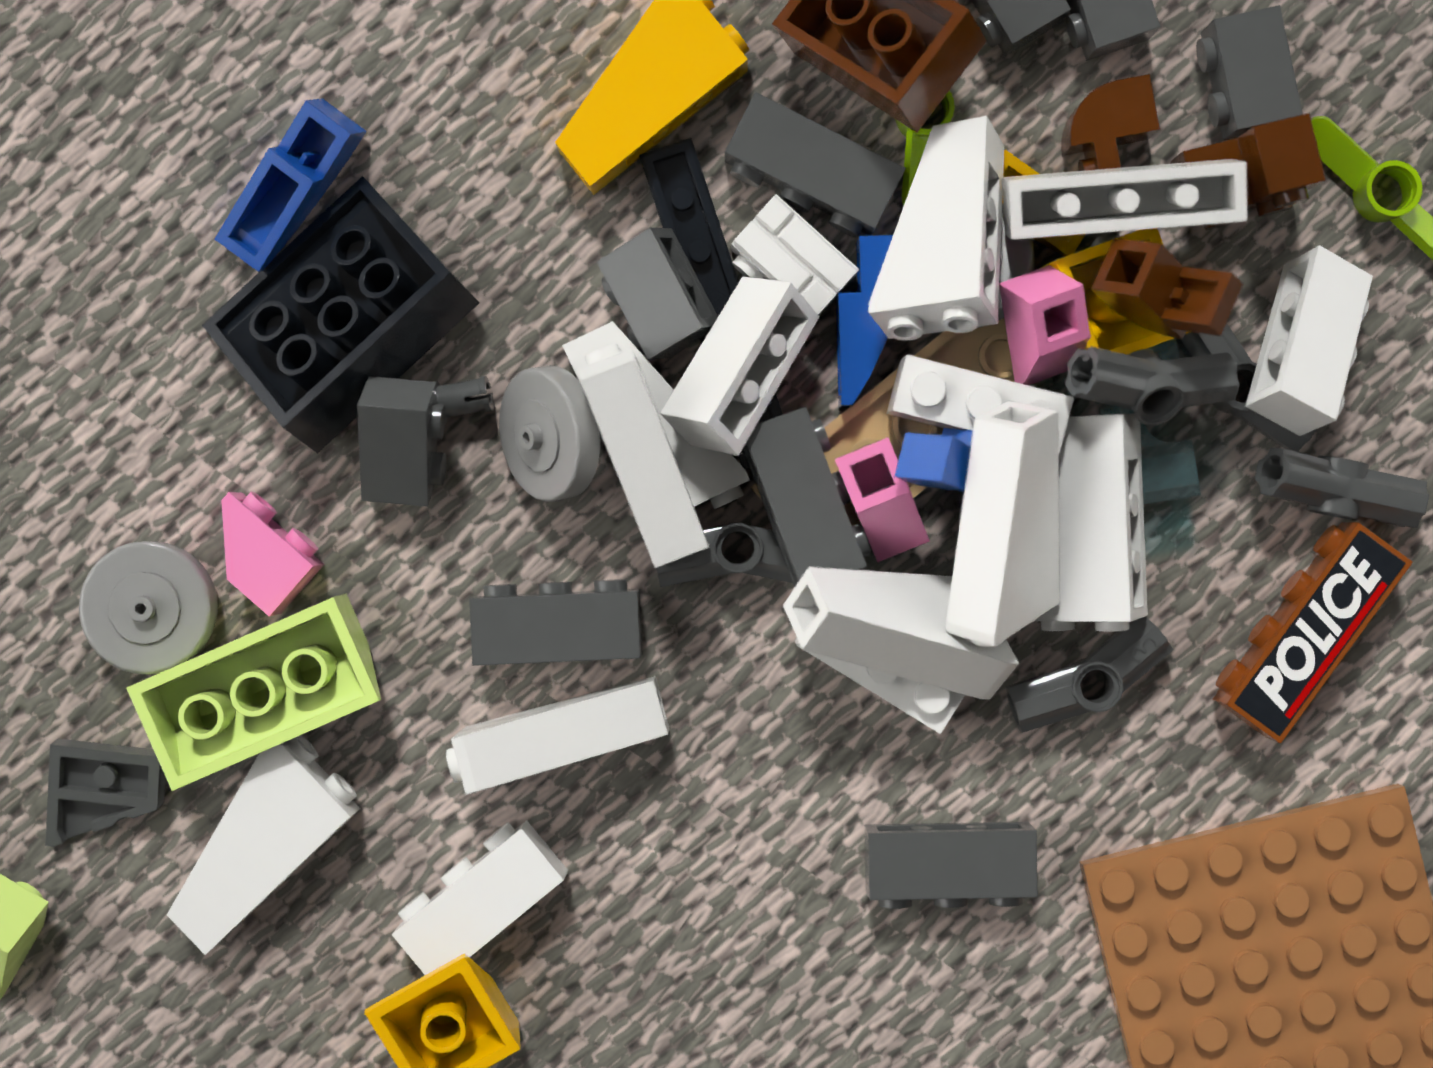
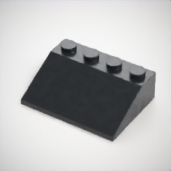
(338, 307)

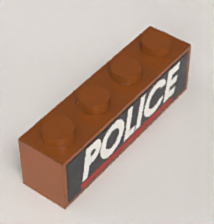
(1311, 629)

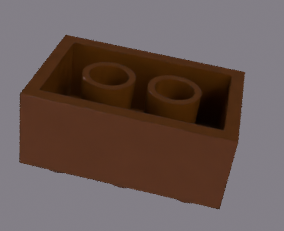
(886, 51)

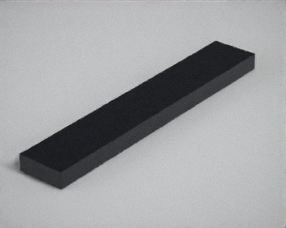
(688, 209)

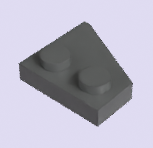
(99, 785)

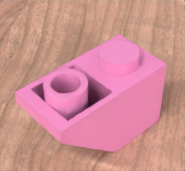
(1043, 322)
(882, 500)
(262, 556)

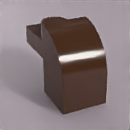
(1111, 117)
(1162, 294)

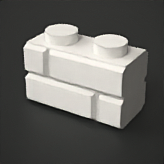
(788, 249)

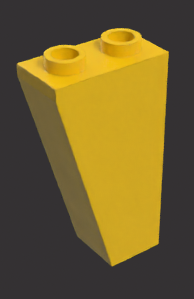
(653, 85)

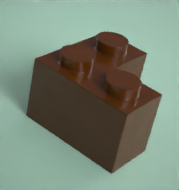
(1279, 163)

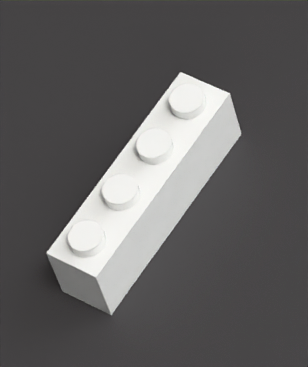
(1125, 199)

